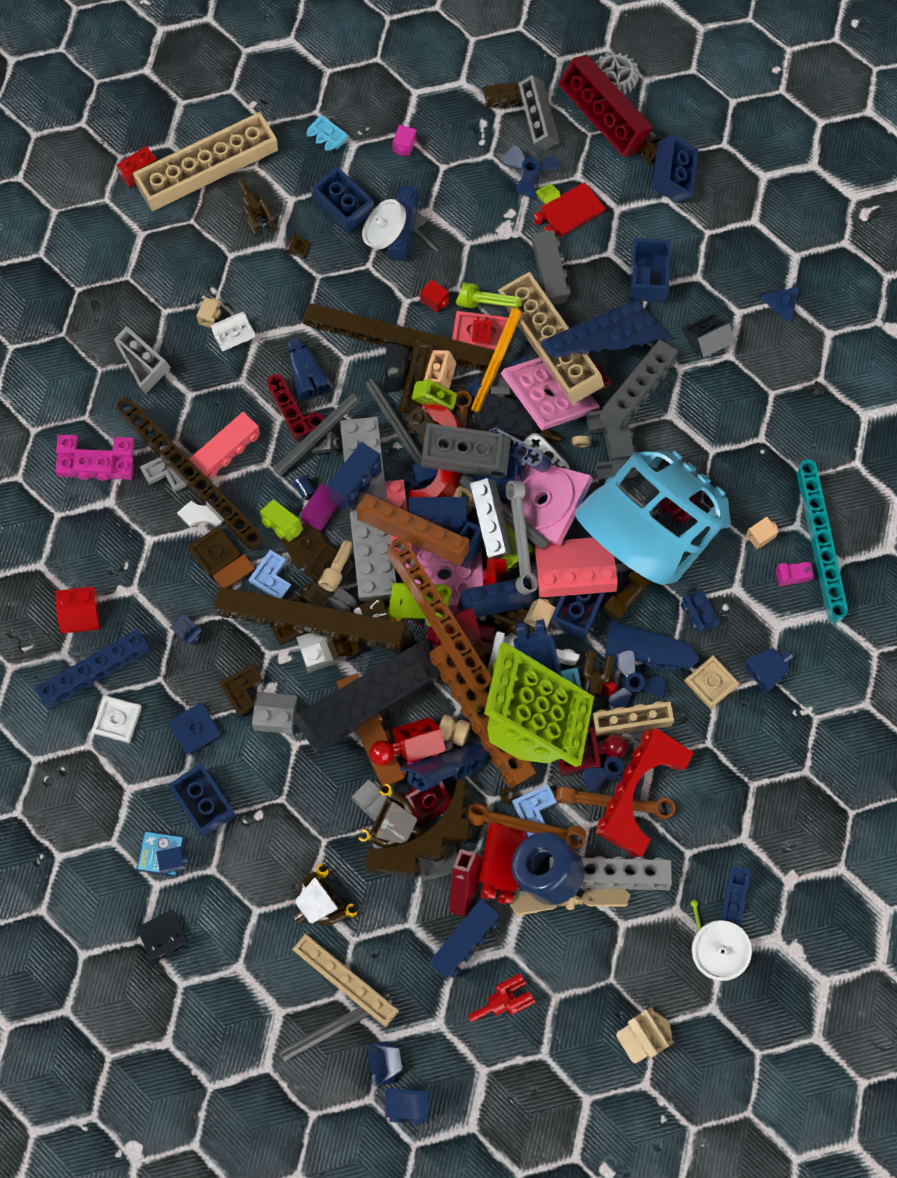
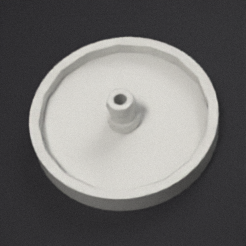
(384, 224)
(721, 950)

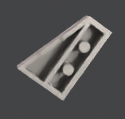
(142, 360)

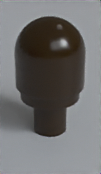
(549, 435)

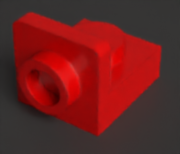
(481, 330)

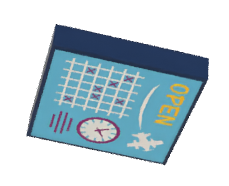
(156, 842)

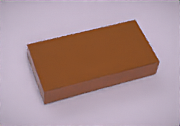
(234, 572)

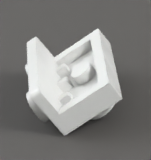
(232, 331)

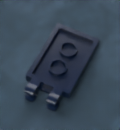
(538, 645)

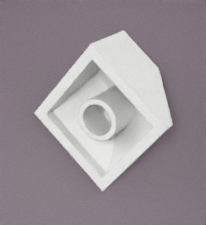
(316, 652)

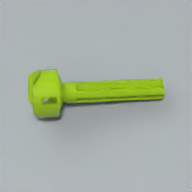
(471, 296)

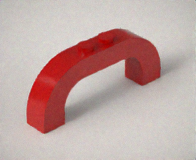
(445, 481)

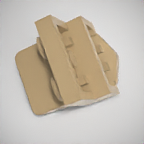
(645, 1035)

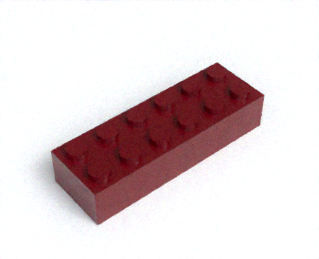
(605, 105)

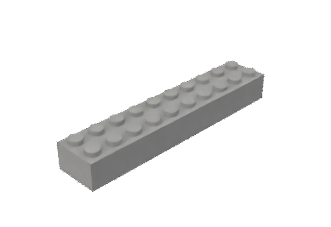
(373, 567)

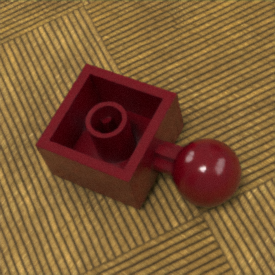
(613, 746)

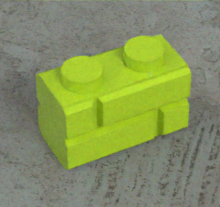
(433, 393)

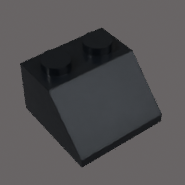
(709, 335)

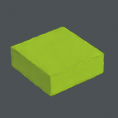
(547, 193)

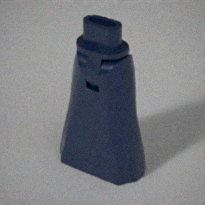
(308, 375)

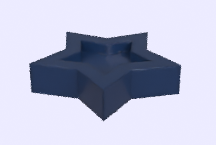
(474, 386)

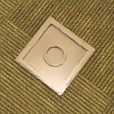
(711, 682)

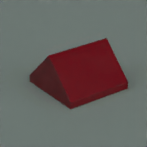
(428, 803)

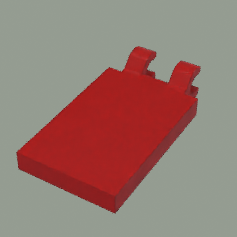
(570, 210)
(497, 861)

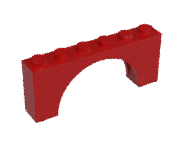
(618, 821)

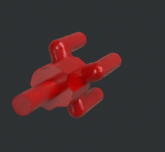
(505, 1000)

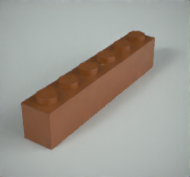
(413, 529)
(369, 734)

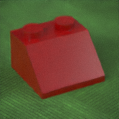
(77, 610)

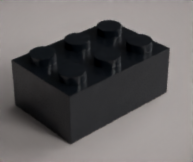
(507, 416)

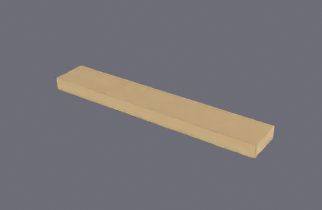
(345, 980)

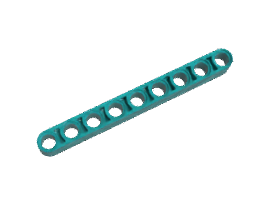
(822, 549)

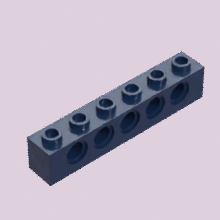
(92, 669)

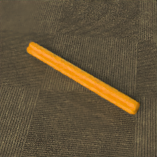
(496, 359)

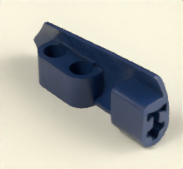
(649, 647)
(455, 762)

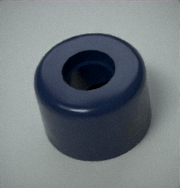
(560, 881)

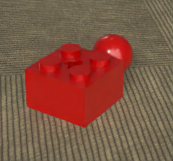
(412, 741)

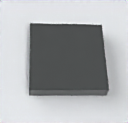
(438, 869)

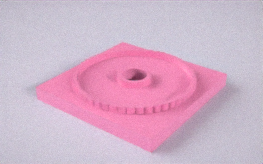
(529, 382)
(565, 494)
(460, 578)

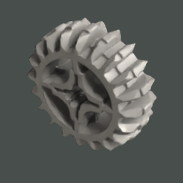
(618, 69)

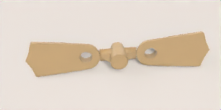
(604, 897)

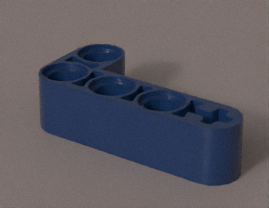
(519, 450)

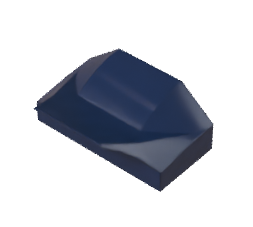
(384, 1063)

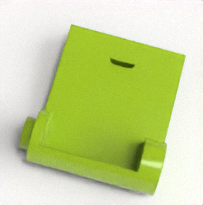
(408, 607)

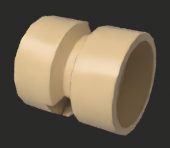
(454, 730)

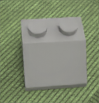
(274, 713)

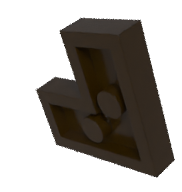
(237, 686)

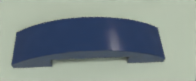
(735, 895)

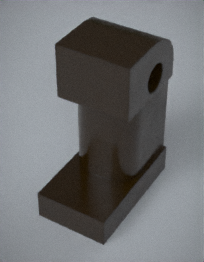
(626, 597)

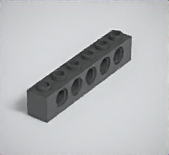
(638, 385)

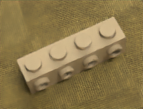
(632, 719)

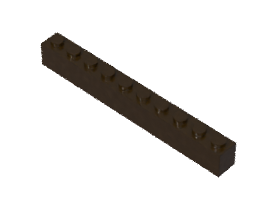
(311, 618)

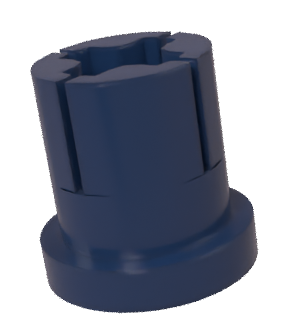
(304, 487)

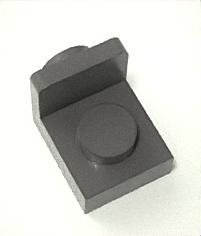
(326, 444)

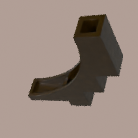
(402, 859)

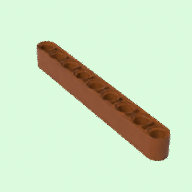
(438, 624)

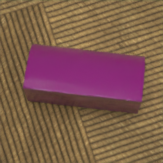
(319, 508)

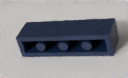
(400, 247)
(496, 598)
(464, 939)

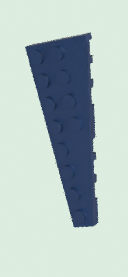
(610, 331)

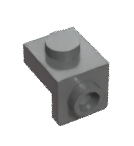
(500, 387)

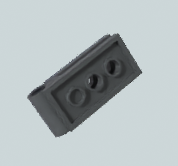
(482, 453)

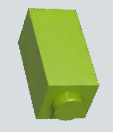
(281, 521)

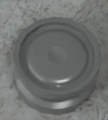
(342, 600)

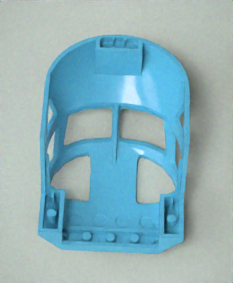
(638, 537)

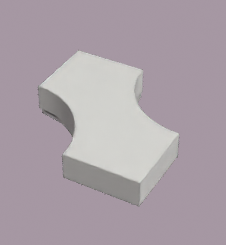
(195, 514)

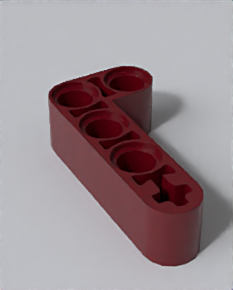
(290, 407)

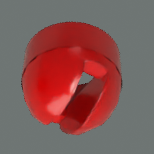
(610, 688)

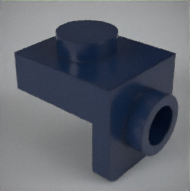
(186, 629)

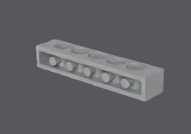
(620, 879)

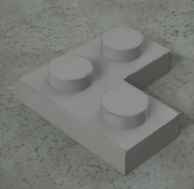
(158, 470)

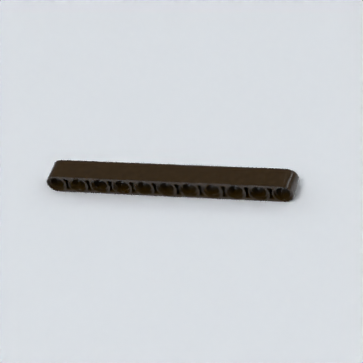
(381, 333)
(186, 465)

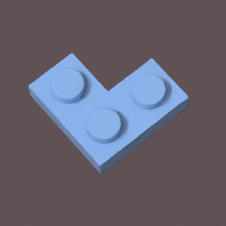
(266, 576)
(533, 802)

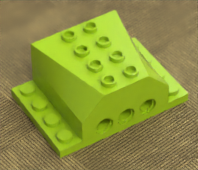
(535, 710)

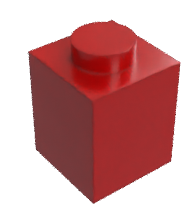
(434, 296)

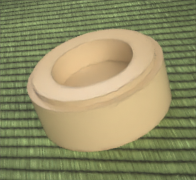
(581, 441)

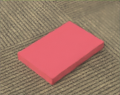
(464, 327)

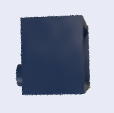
(649, 270)

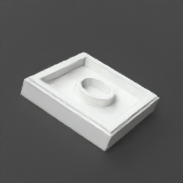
(116, 719)

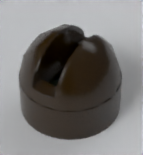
(507, 800)

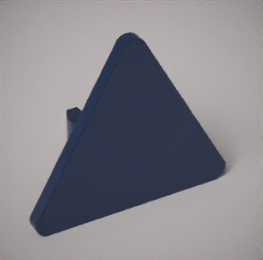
(782, 302)

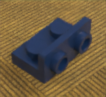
(700, 612)

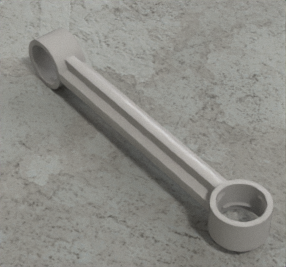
(515, 492)

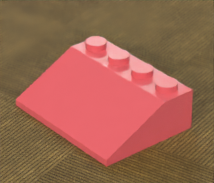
(575, 568)

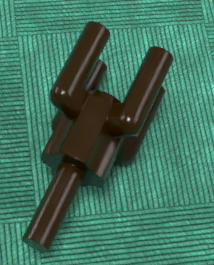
(256, 208)
(595, 678)

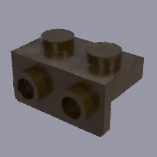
(417, 422)
(508, 619)

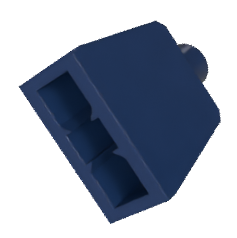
(768, 668)

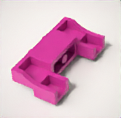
(94, 463)

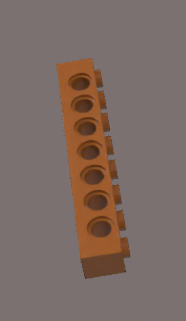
(470, 708)

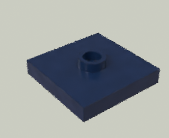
(194, 728)

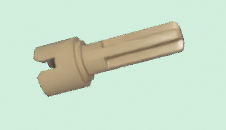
(332, 576)

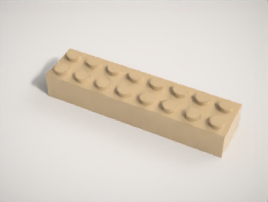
(205, 161)
(539, 321)

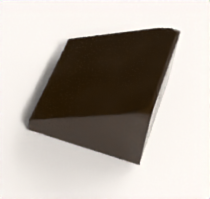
(297, 246)

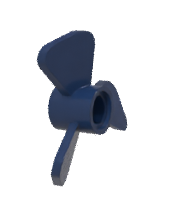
(516, 159)
(626, 665)
(595, 776)

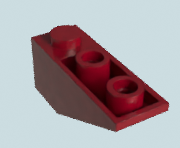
(464, 882)

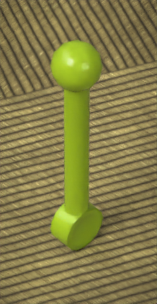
(694, 903)

